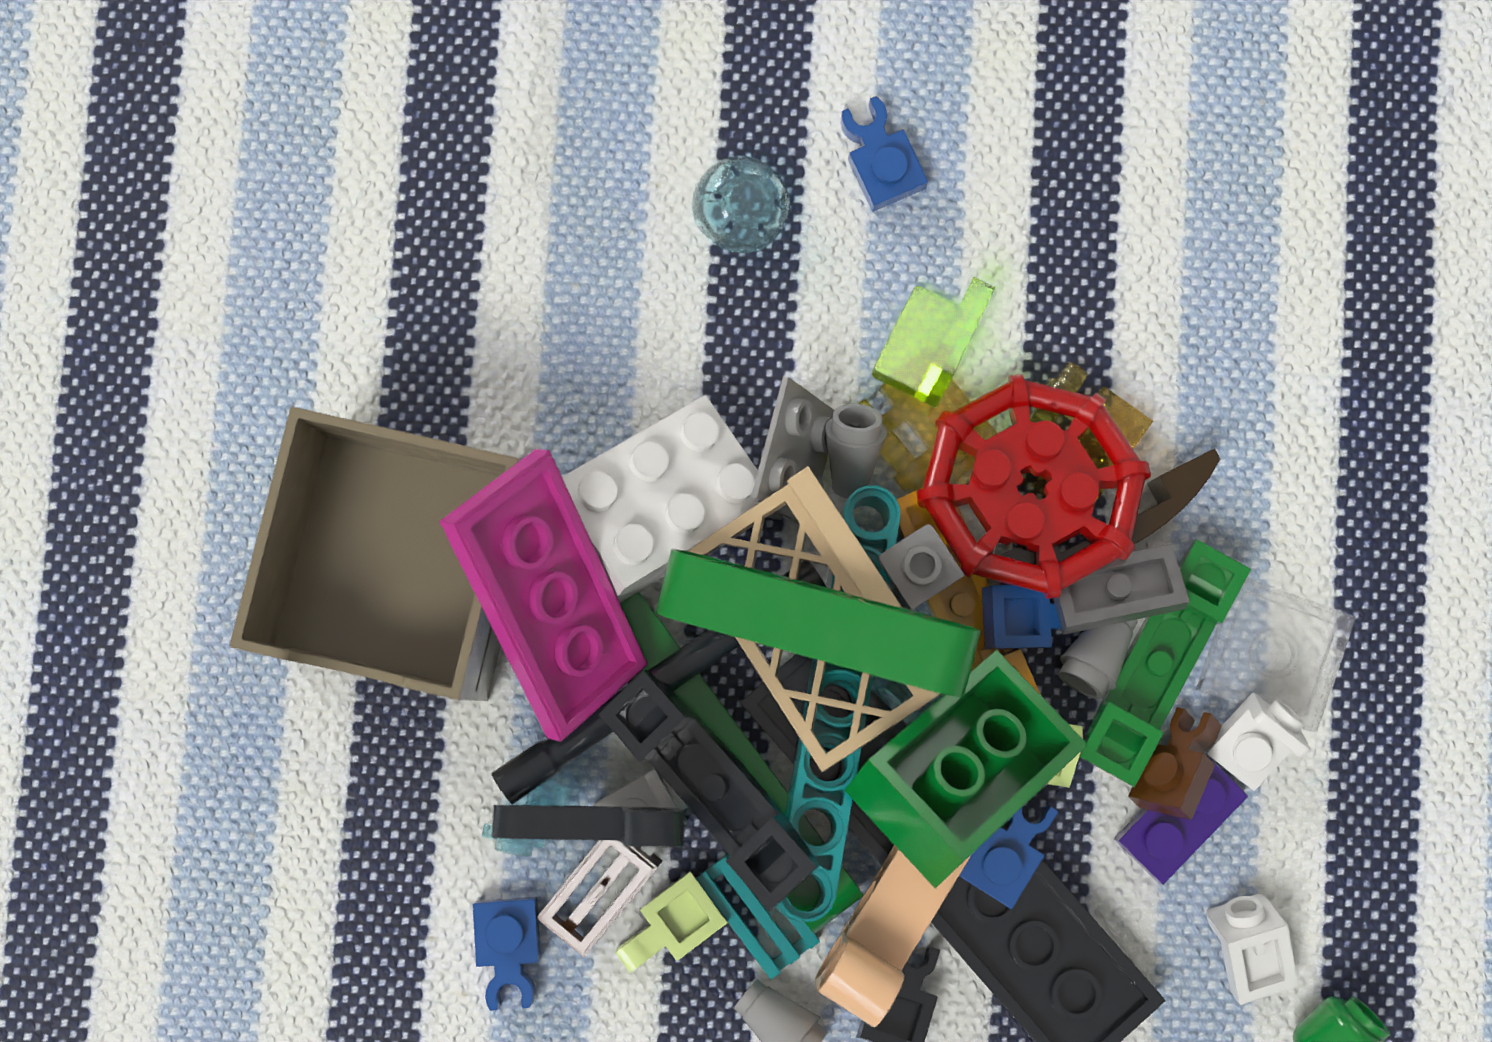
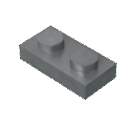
(1124, 591)

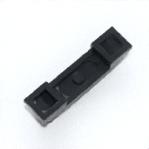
(714, 786)

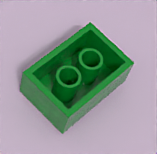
(964, 768)

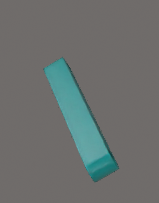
(806, 789)

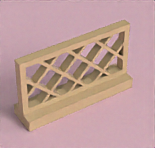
(852, 572)

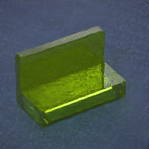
(930, 341)

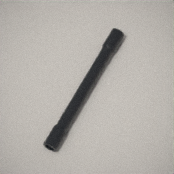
(548, 756)

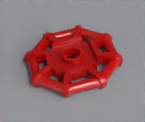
(1025, 520)

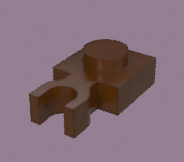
(1180, 770)

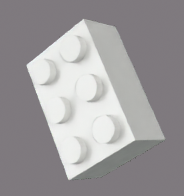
(662, 493)

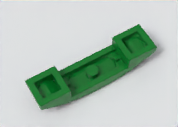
(1159, 665)

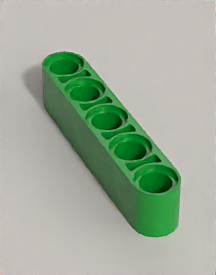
(819, 622)

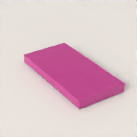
(545, 593)

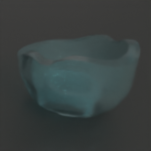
(744, 201)

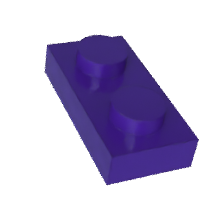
(1166, 842)

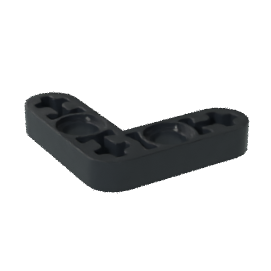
(610, 823)

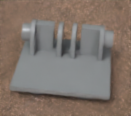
(792, 443)

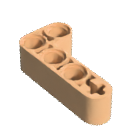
(878, 939)

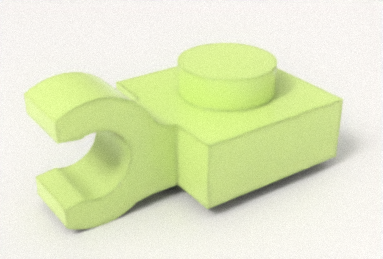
(677, 919)

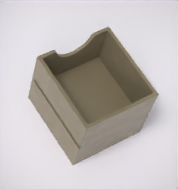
(358, 563)

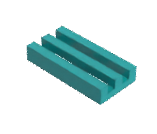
(789, 951)

